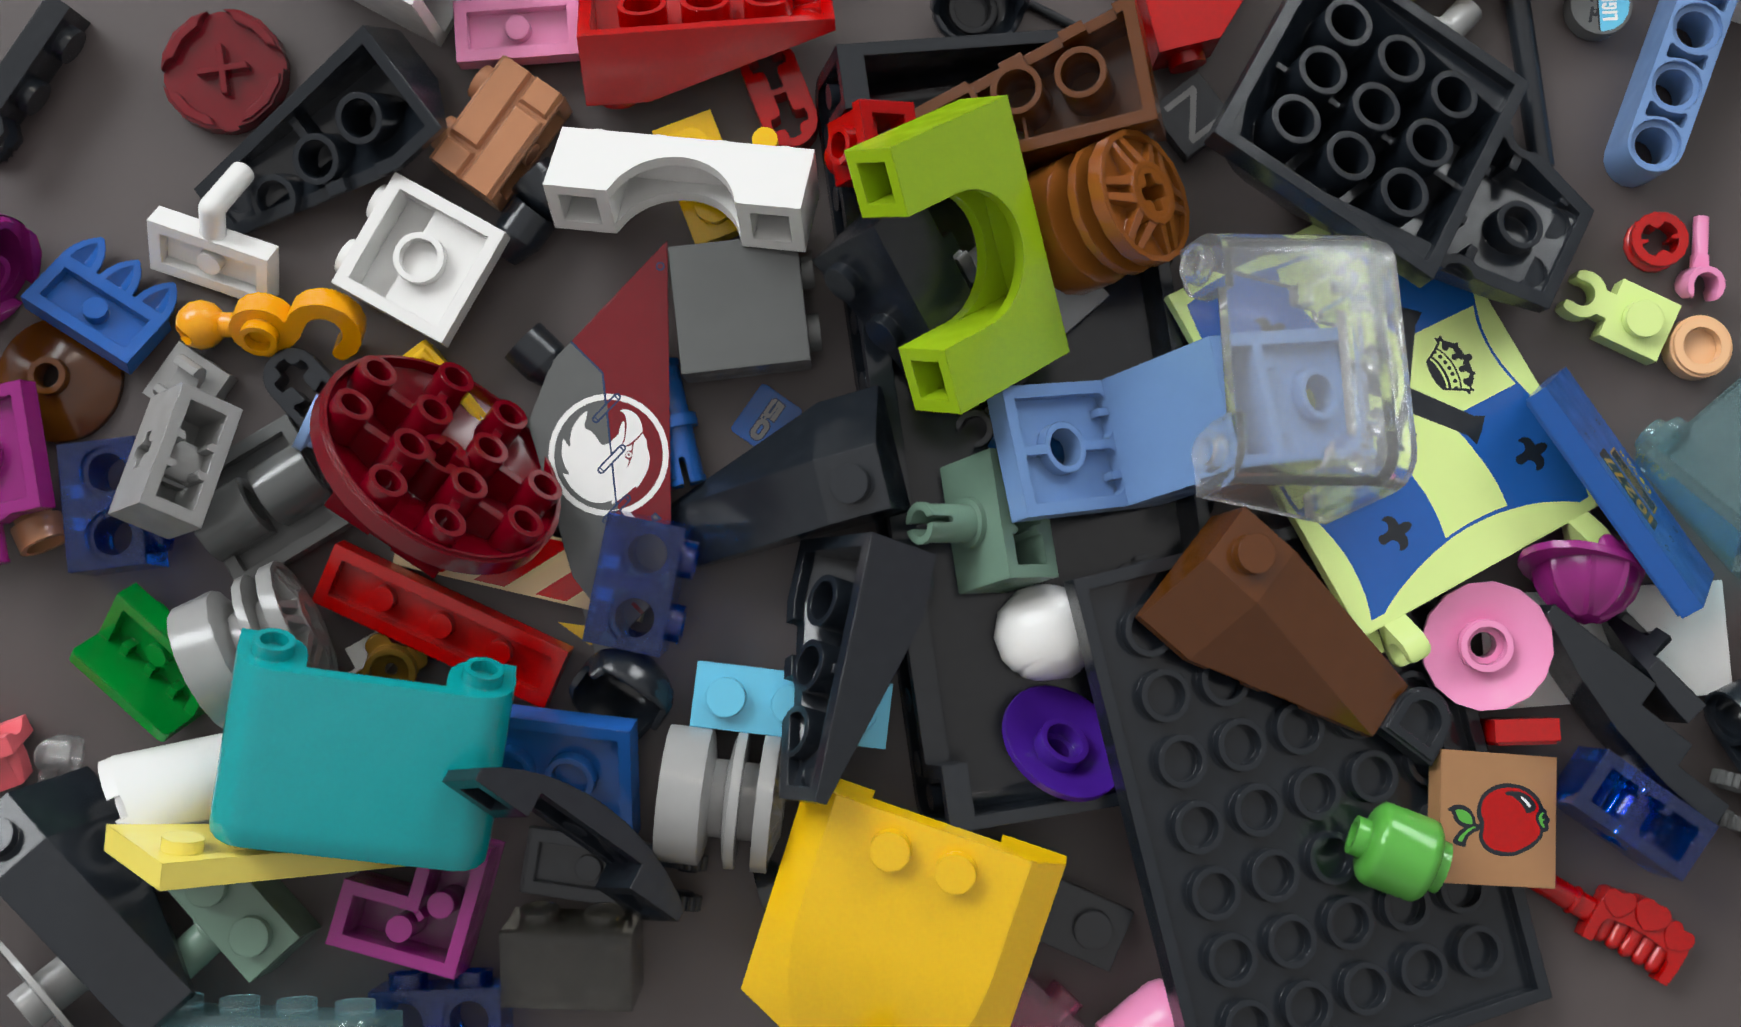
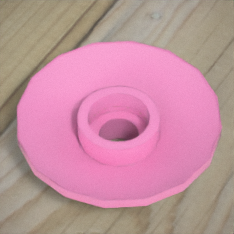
(1518, 650)

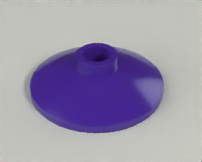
(1057, 743)

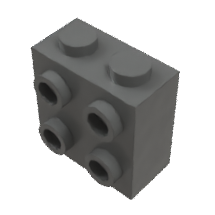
(742, 310)

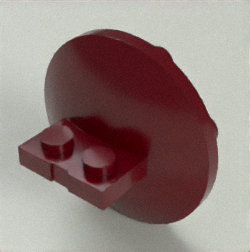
(429, 472)

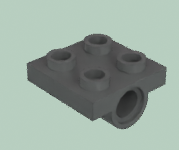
(268, 503)

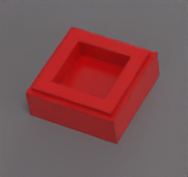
(1521, 730)

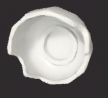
(1038, 634)

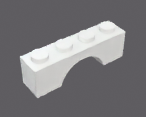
(610, 176)

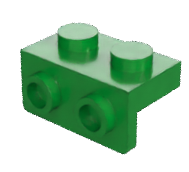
(137, 666)

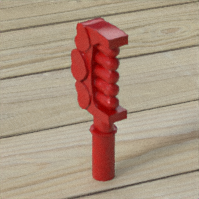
(1626, 922)

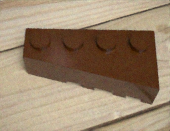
(1074, 87)

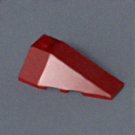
(662, 46)

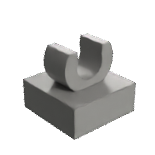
(193, 368)

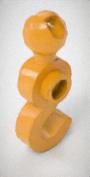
(269, 324)

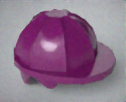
(1584, 577)

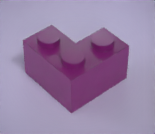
(418, 923)

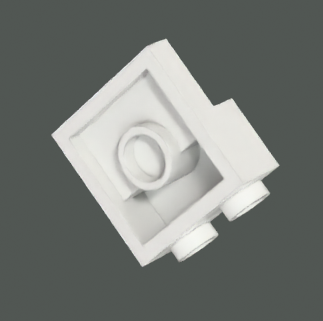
(419, 259)

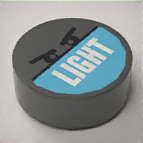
(1596, 18)

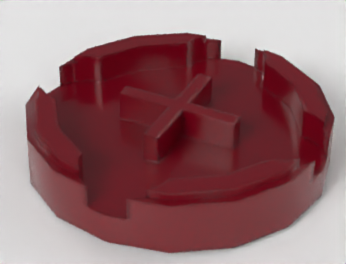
(225, 71)

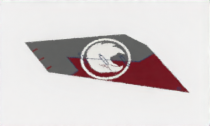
(609, 425)

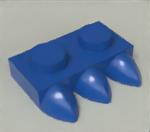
(102, 306)

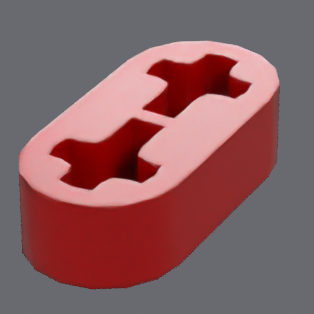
(792, 90)

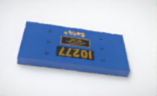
(1622, 492)

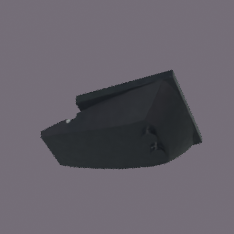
(1405, 137)

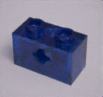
(1632, 812)

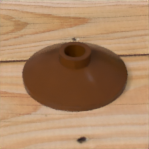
(86, 385)

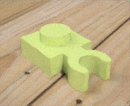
(1626, 318)

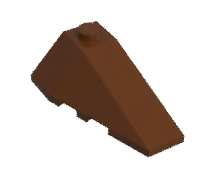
(1264, 618)

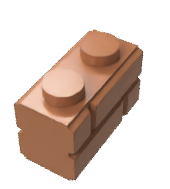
(500, 131)

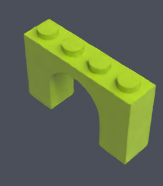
(1012, 311)

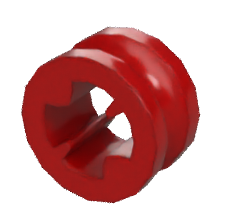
(1676, 239)

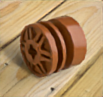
(1109, 211)

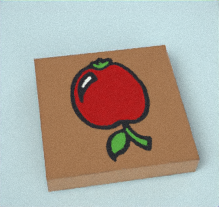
(1496, 816)

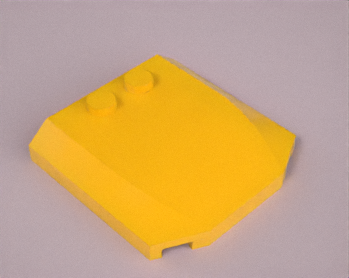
(898, 920)

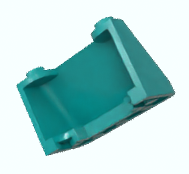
(356, 758)

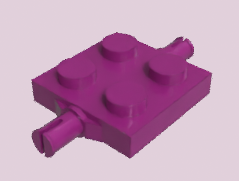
(23, 457)

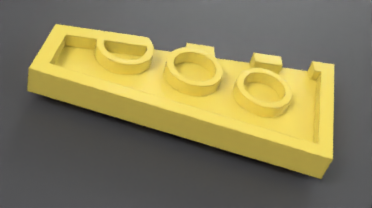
(193, 858)

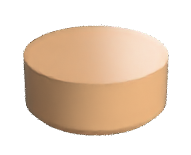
(1697, 348)

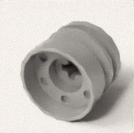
(208, 630)
(717, 799)

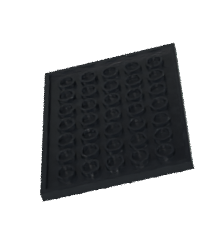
(1242, 839)

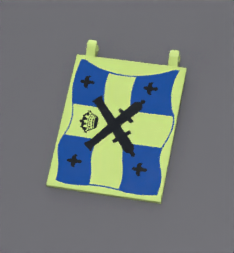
(1480, 478)

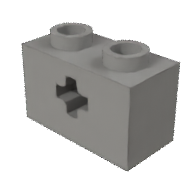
(175, 461)

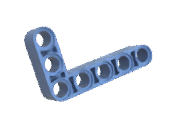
(1678, 69)

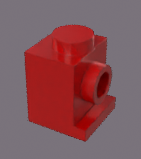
(861, 123)

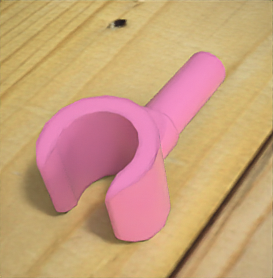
(1699, 265)

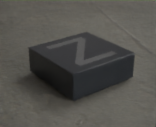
(1189, 115)

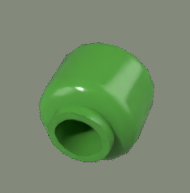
(1399, 852)

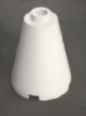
(163, 782)

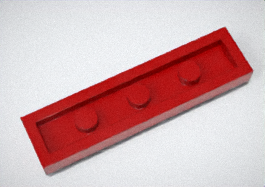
(438, 620)

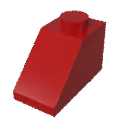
(1184, 31)

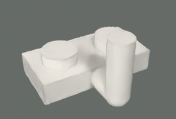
(208, 251)

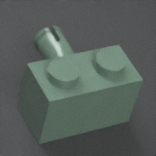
(976, 520)
(248, 922)

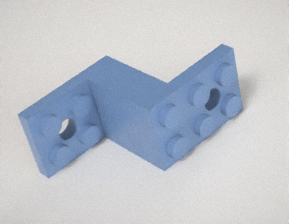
(1120, 435)

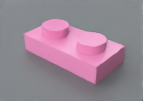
(520, 29)

